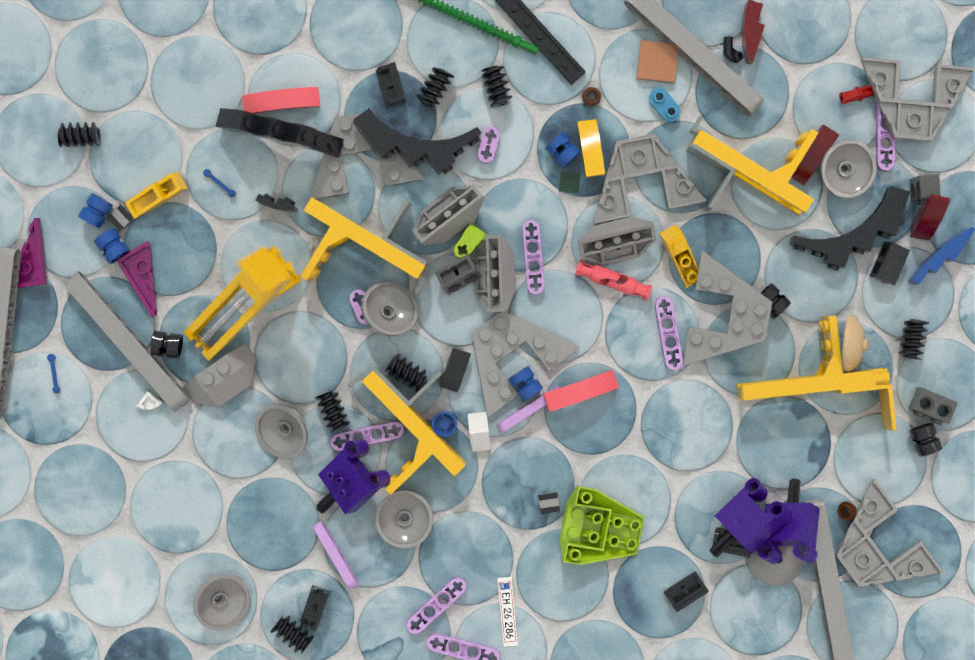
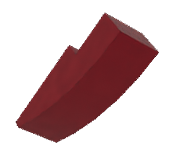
(751, 30)
(813, 157)
(929, 217)

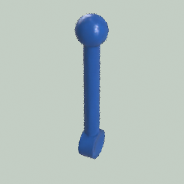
(207, 173)
(51, 357)

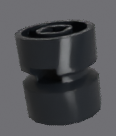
(780, 302)
(166, 344)
(925, 439)

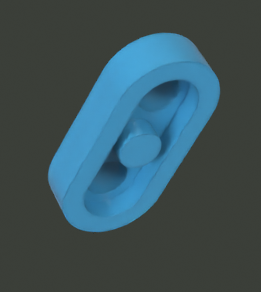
(663, 105)

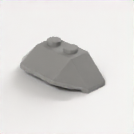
(448, 215)
(616, 240)
(497, 268)
(223, 378)

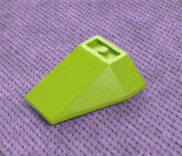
(598, 528)

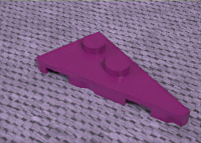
(32, 260)
(139, 271)

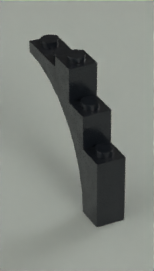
(278, 130)
(437, 152)
(883, 220)

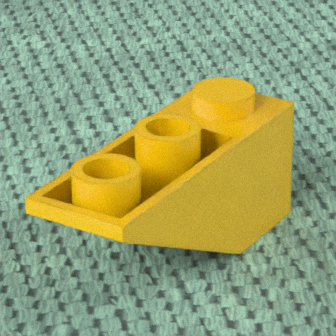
(680, 254)

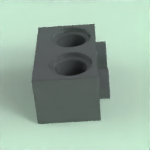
(923, 186)
(458, 274)
(934, 401)

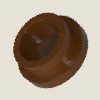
(591, 90)
(844, 514)

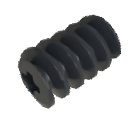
(496, 86)
(434, 87)
(77, 135)
(913, 338)
(407, 372)
(332, 410)
(292, 634)

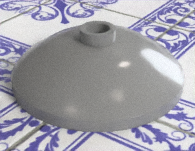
(858, 172)
(394, 300)
(276, 436)
(400, 532)
(776, 574)
(226, 610)

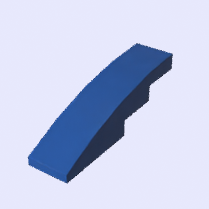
(947, 251)

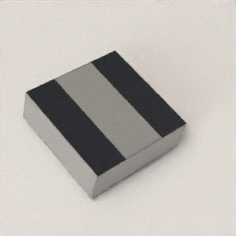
(120, 218)
(549, 502)

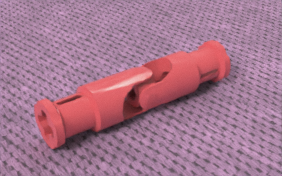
(609, 278)

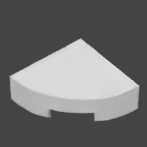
(149, 402)

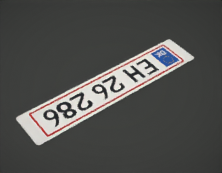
(507, 611)

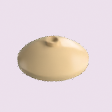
(853, 344)

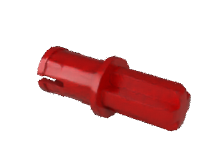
(856, 94)

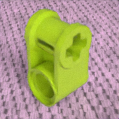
(470, 239)

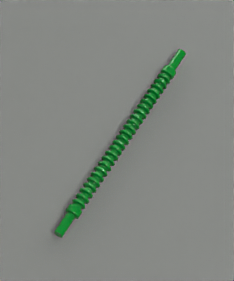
(515, 40)

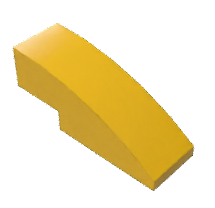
(591, 148)
(156, 194)

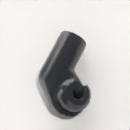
(729, 52)

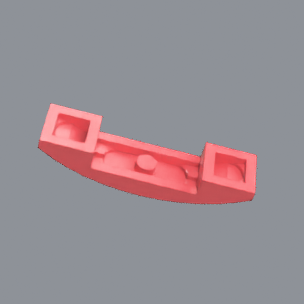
(281, 99)
(580, 390)

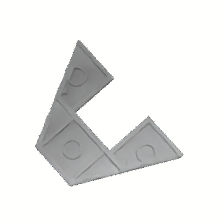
(908, 117)
(637, 158)
(331, 175)
(748, 315)
(498, 339)
(862, 556)

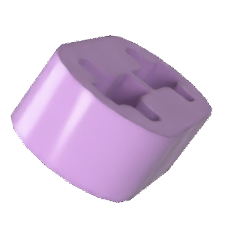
(484, 143)
(356, 306)

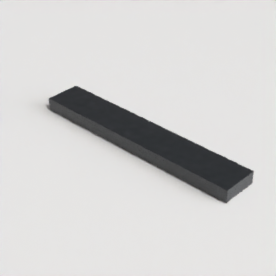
(543, 39)

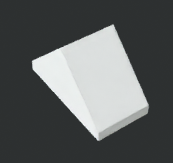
(479, 431)

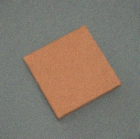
(657, 61)

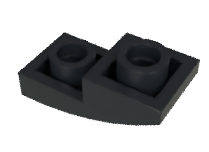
(282, 205)
(455, 369)

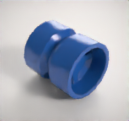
(567, 154)
(95, 210)
(111, 245)
(526, 390)
(444, 423)

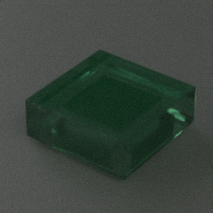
(569, 183)

